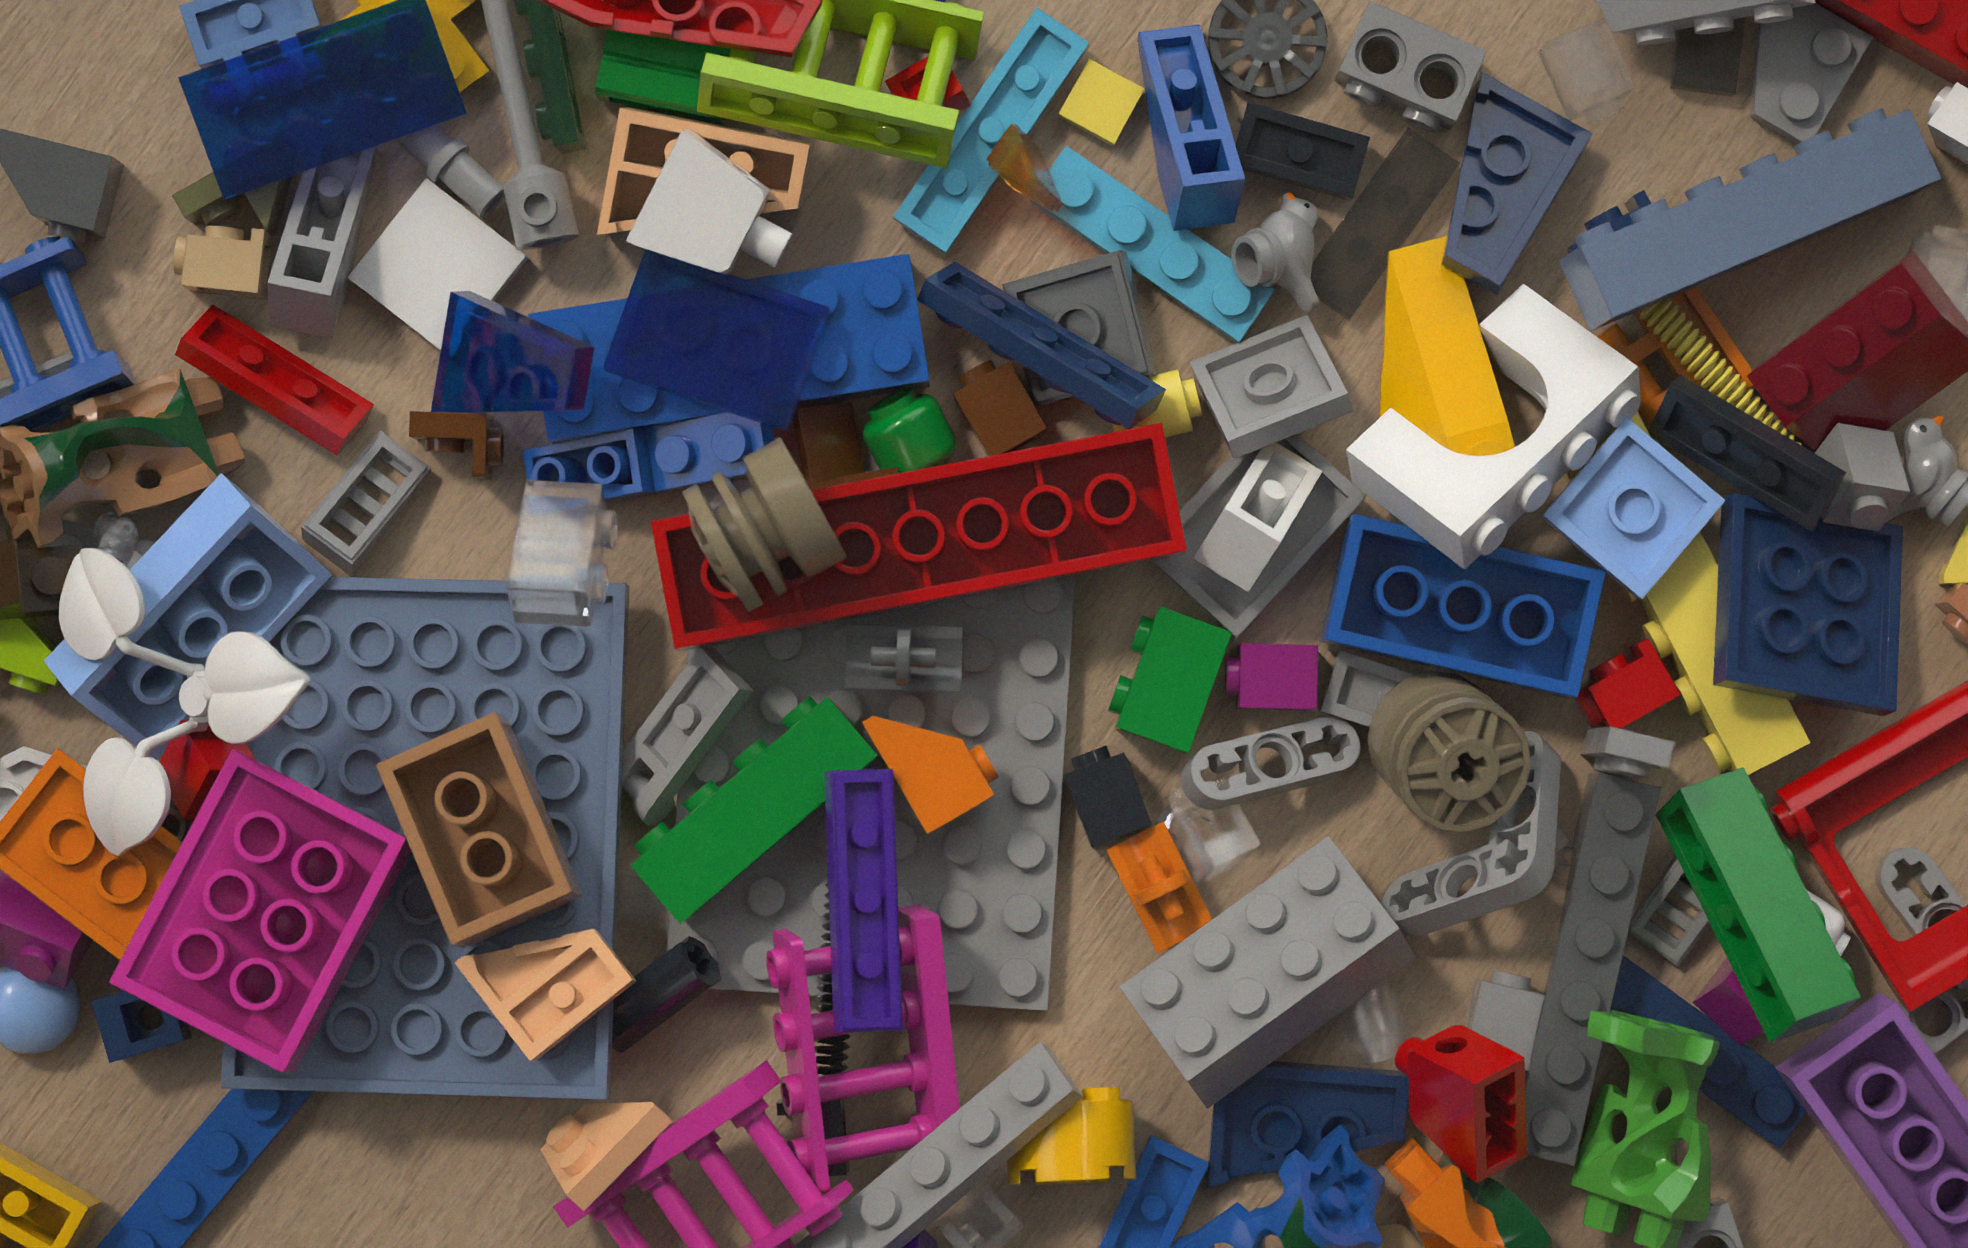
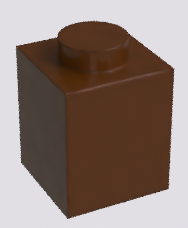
(998, 408)

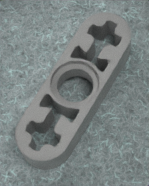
(1251, 782)

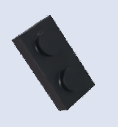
(1300, 151)

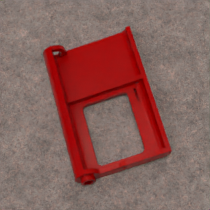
(1856, 786)

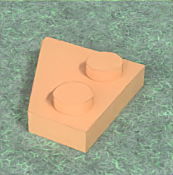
(547, 986)
(599, 1144)

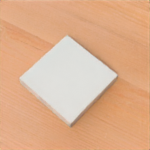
(430, 252)

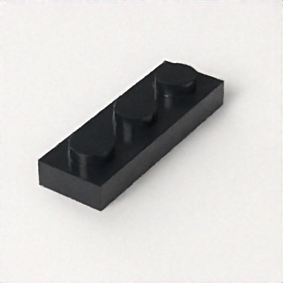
(1746, 453)

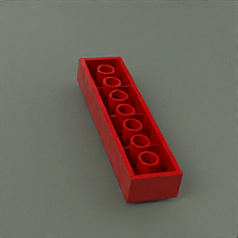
(946, 536)

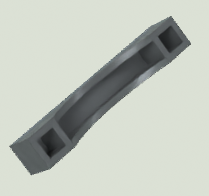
(1586, 959)

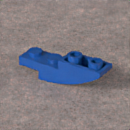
(653, 458)

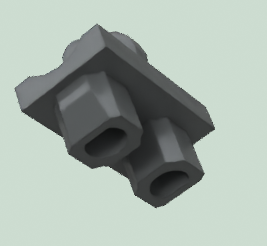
(903, 657)

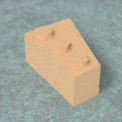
(647, 138)

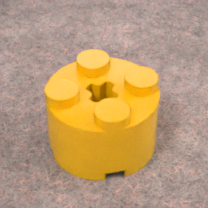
(1081, 1143)

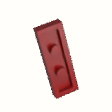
(274, 379)

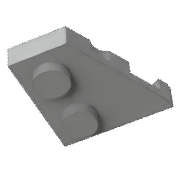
(1803, 69)

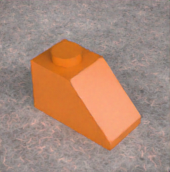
(933, 770)

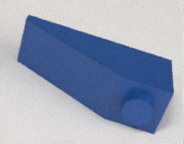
(1189, 129)

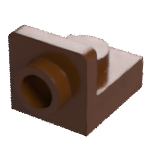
(448, 430)

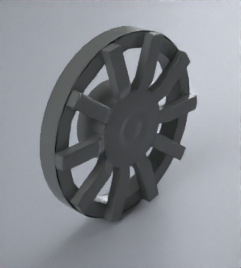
(1267, 42)

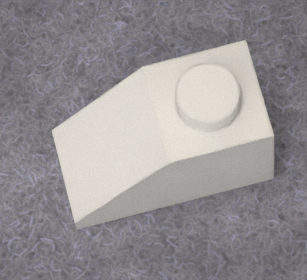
(1258, 515)

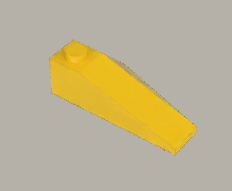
(1436, 355)

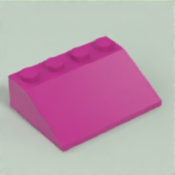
(262, 912)

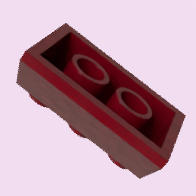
(1868, 357)

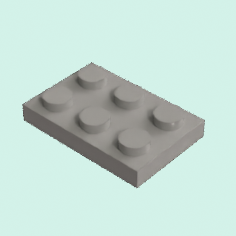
(1321, 514)

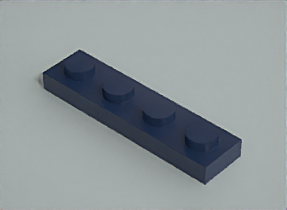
(1041, 345)
(1738, 1076)

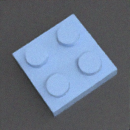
(1632, 508)

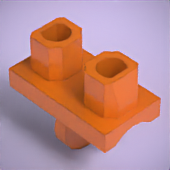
(1159, 886)

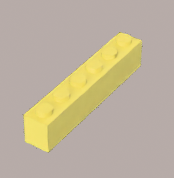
(1681, 607)

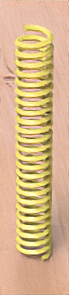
(1696, 349)

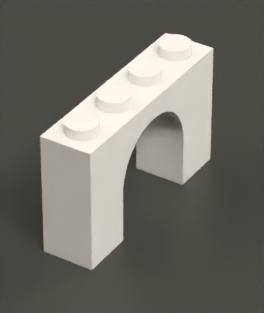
(1469, 500)

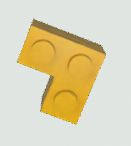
(41, 1206)

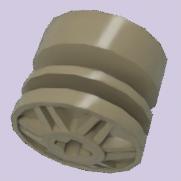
(763, 525)
(1424, 730)

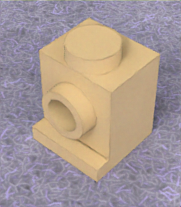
(225, 262)

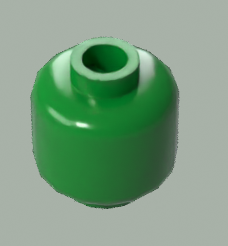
(908, 432)

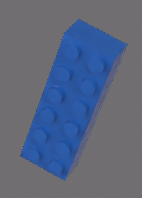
(865, 350)

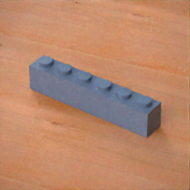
(1749, 218)

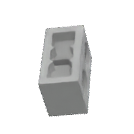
(1415, 51)

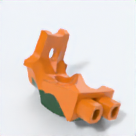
(1456, 1210)

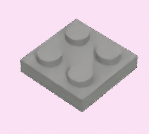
(1271, 386)

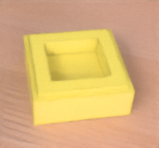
(1101, 102)

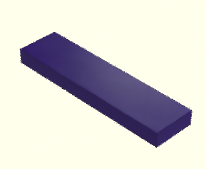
(863, 900)

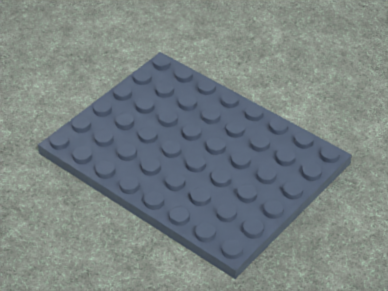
(387, 674)

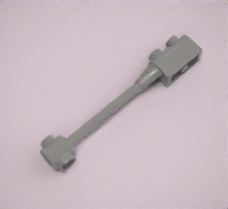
(536, 194)

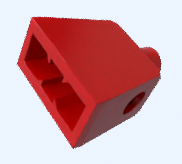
(1467, 1098)

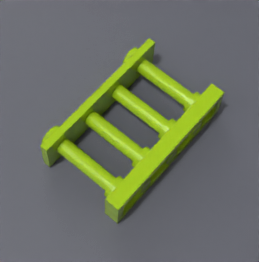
(857, 113)

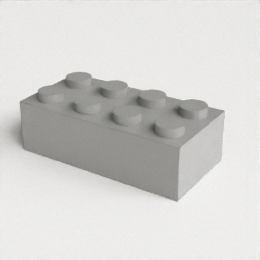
(1268, 971)

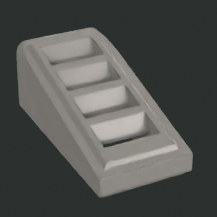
(366, 537)
(1657, 937)

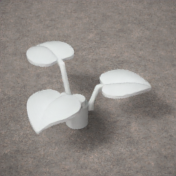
(236, 693)

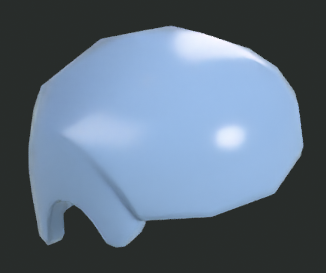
(35, 1013)

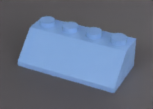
(207, 576)

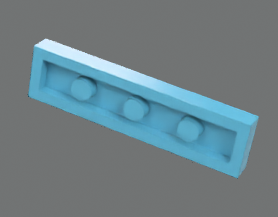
(1013, 93)
(1167, 259)

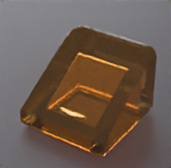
(1024, 168)

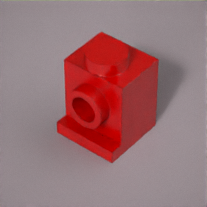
(1626, 689)

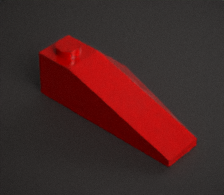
(746, 25)

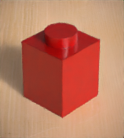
(193, 767)

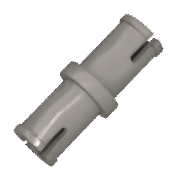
(449, 163)

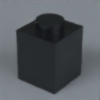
(1106, 796)

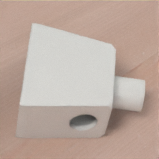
(707, 210)

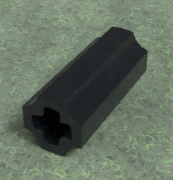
(662, 991)

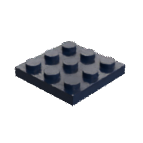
(1807, 609)

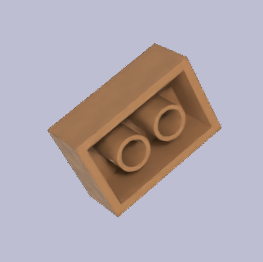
(479, 830)

